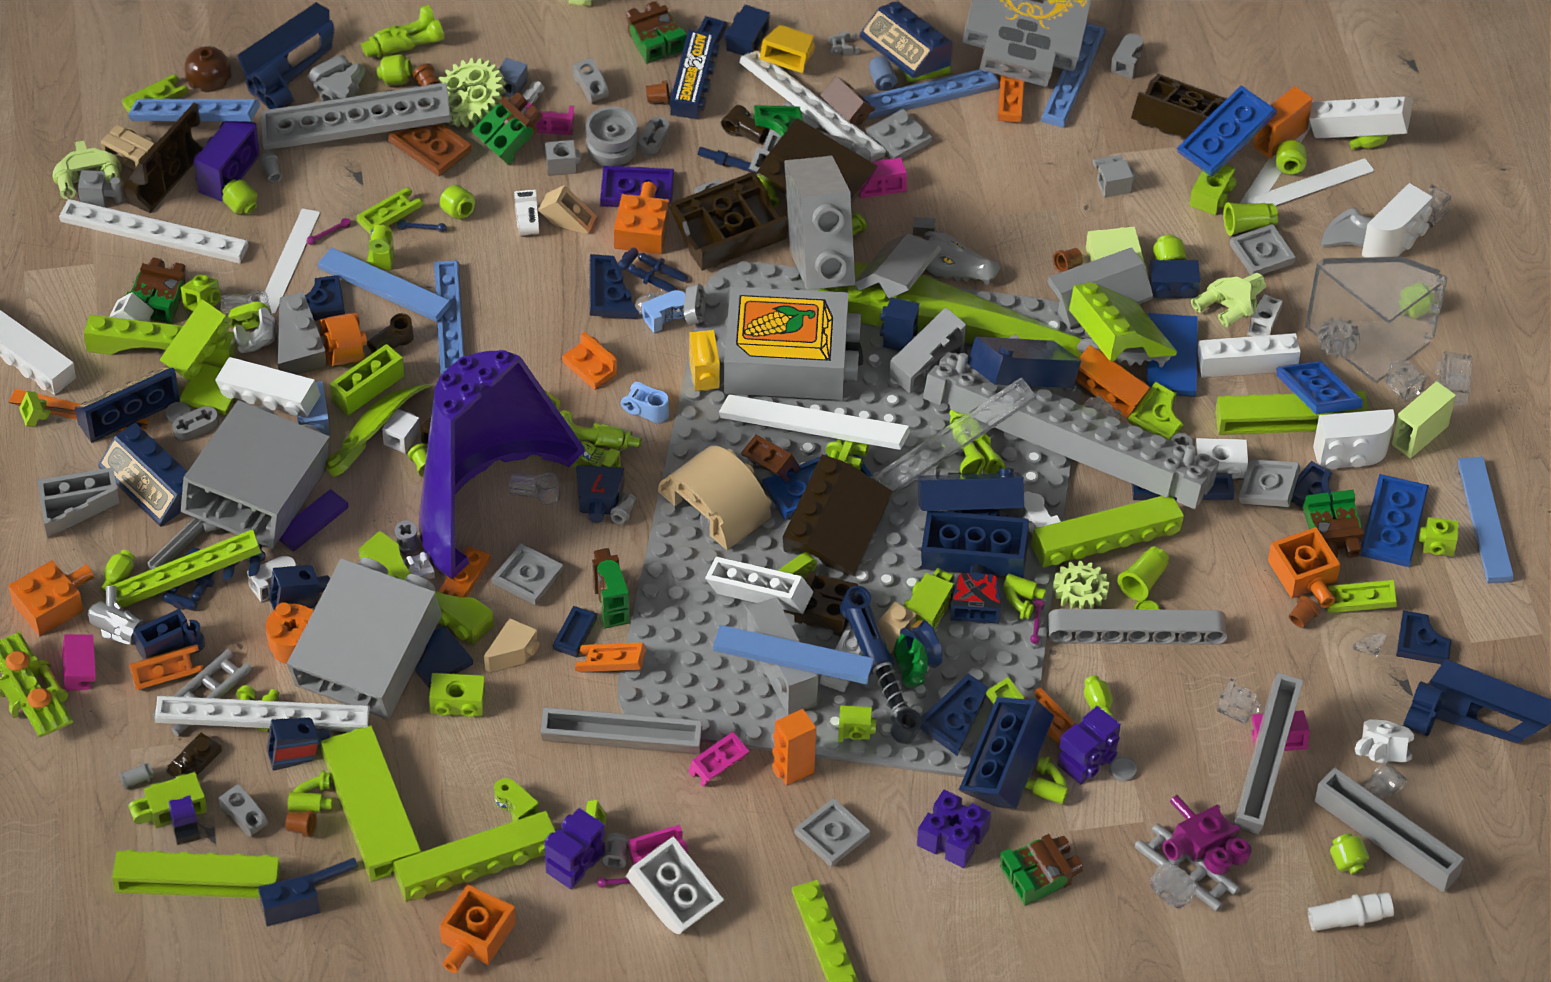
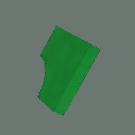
(776, 117)

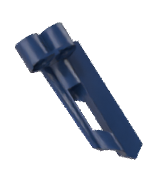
(267, 59)
(1460, 692)

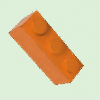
(1110, 381)
(794, 747)

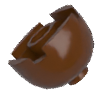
(207, 69)

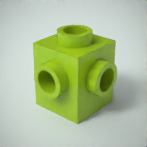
(200, 288)
(1439, 536)

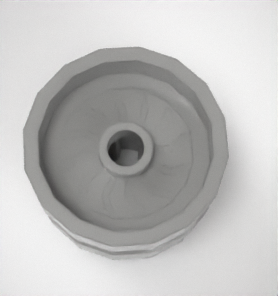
(611, 136)

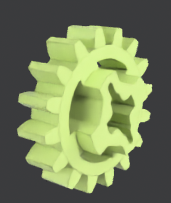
(1080, 586)

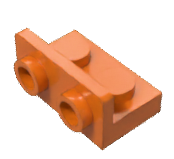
(591, 361)

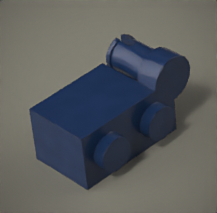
(167, 635)

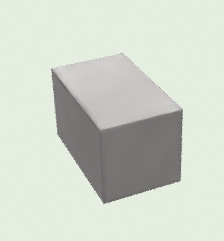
(923, 225)

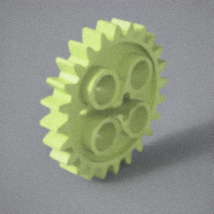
(473, 91)

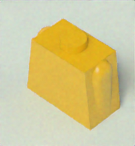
(787, 48)
(704, 360)

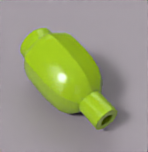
(1368, 141)
(118, 568)
(1098, 694)

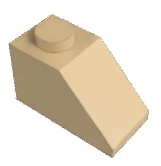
(567, 211)
(892, 621)
(511, 647)

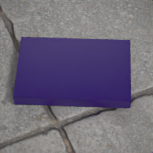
(629, 181)

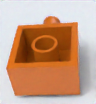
(642, 221)
(1305, 565)
(49, 596)
(475, 927)

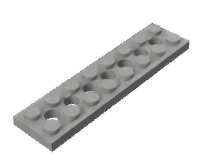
(346, 126)

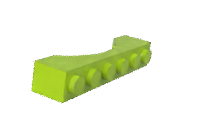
(114, 334)
(462, 615)

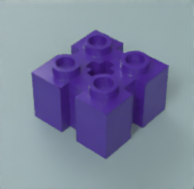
(1089, 745)
(953, 828)
(574, 848)

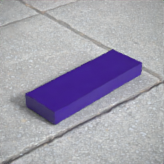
(313, 519)

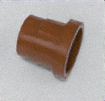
(425, 75)
(658, 93)
(1067, 259)
(1304, 611)
(301, 822)

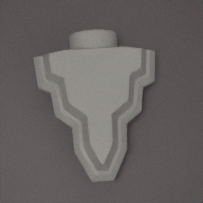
(341, 84)

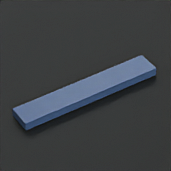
(1071, 82)
(932, 92)
(208, 109)
(384, 284)
(450, 324)
(1485, 520)
(793, 654)

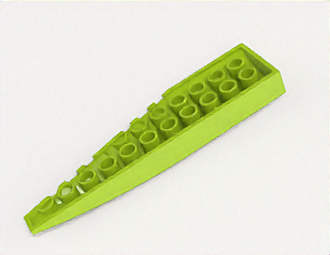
(979, 315)

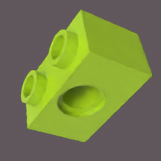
(1212, 192)
(447, 687)

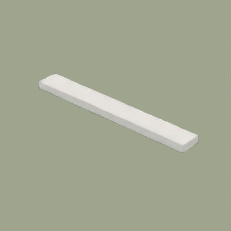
(810, 104)
(154, 231)
(814, 422)
(258, 713)

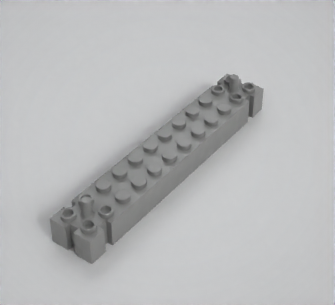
(1082, 434)

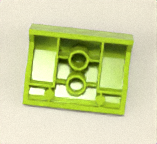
(1116, 322)

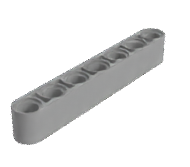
(1137, 626)

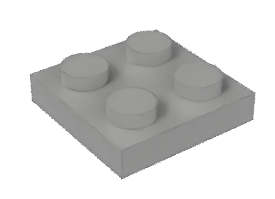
(899, 135)
(1262, 250)
(1269, 483)
(527, 574)
(832, 832)

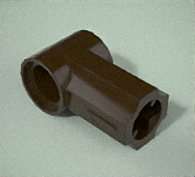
(740, 122)
(397, 333)

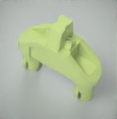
(92, 159)
(1233, 293)

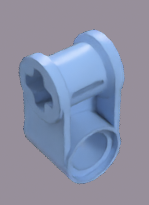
(647, 403)

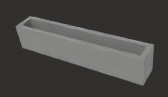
(621, 730)
(1267, 753)
(1389, 830)

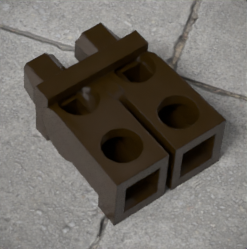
(824, 603)

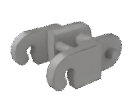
(843, 49)

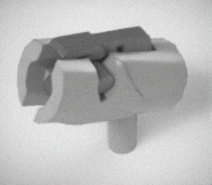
(113, 621)

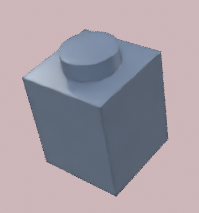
(515, 76)

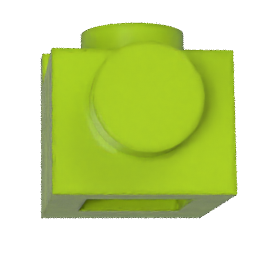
(856, 723)

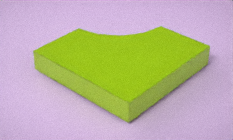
(204, 391)
(1156, 413)

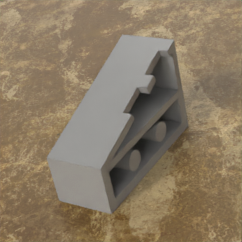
(298, 339)
(926, 350)
(76, 497)

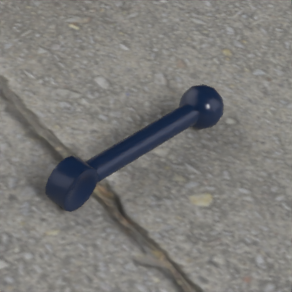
(402, 224)

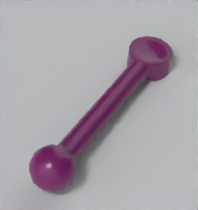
(345, 223)
(1038, 606)
(603, 882)

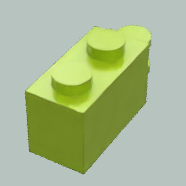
(931, 596)
(156, 805)

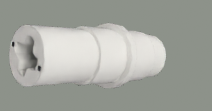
(1351, 911)

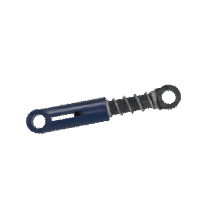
(874, 646)

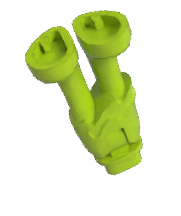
(397, 38)
(603, 434)
(977, 461)

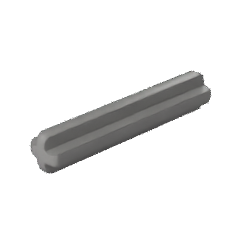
(177, 544)

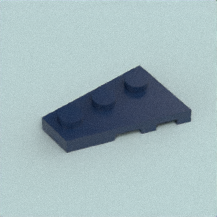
(607, 290)
(955, 713)

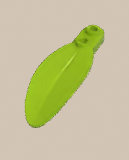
(367, 426)

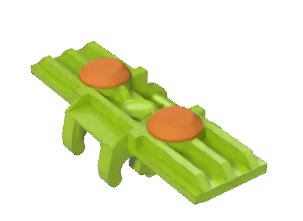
(21, 688)

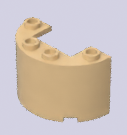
(722, 491)

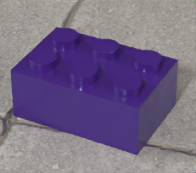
(226, 157)

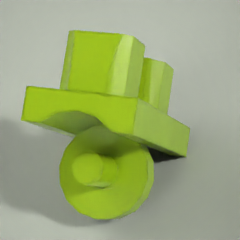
(847, 451)

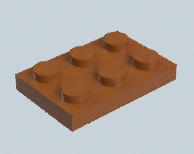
(431, 146)

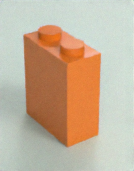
(1288, 124)

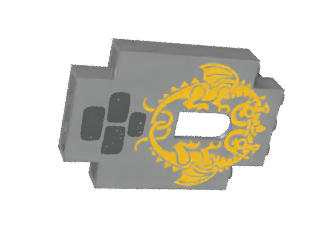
(1026, 36)

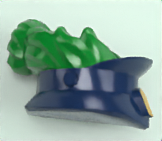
(916, 651)

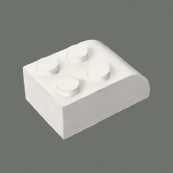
(1398, 224)
(1353, 438)
(674, 886)

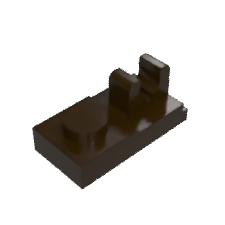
(195, 756)

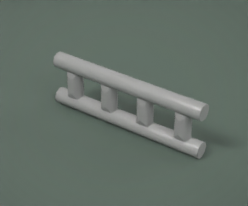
(205, 678)
(1210, 898)

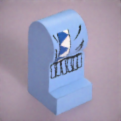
(663, 309)

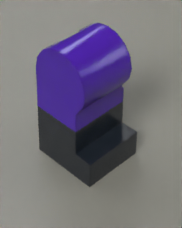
(183, 820)

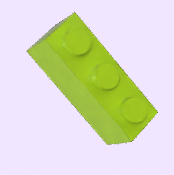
(196, 340)
(367, 379)

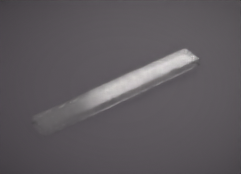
(956, 436)

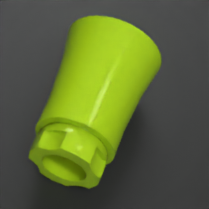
(1248, 216)
(1143, 574)

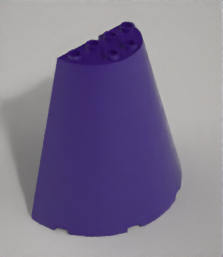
(483, 413)

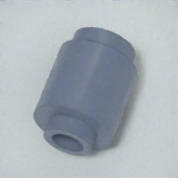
(882, 73)

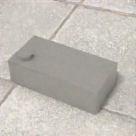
(793, 687)

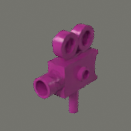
(1205, 837)

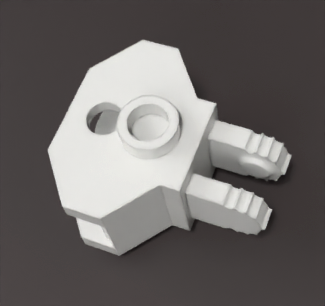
(1385, 741)

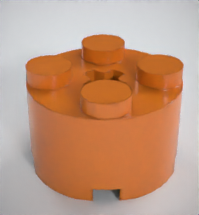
(343, 339)
(285, 628)

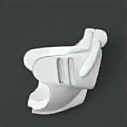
(260, 337)

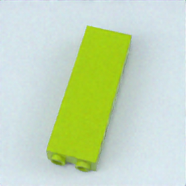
(369, 800)

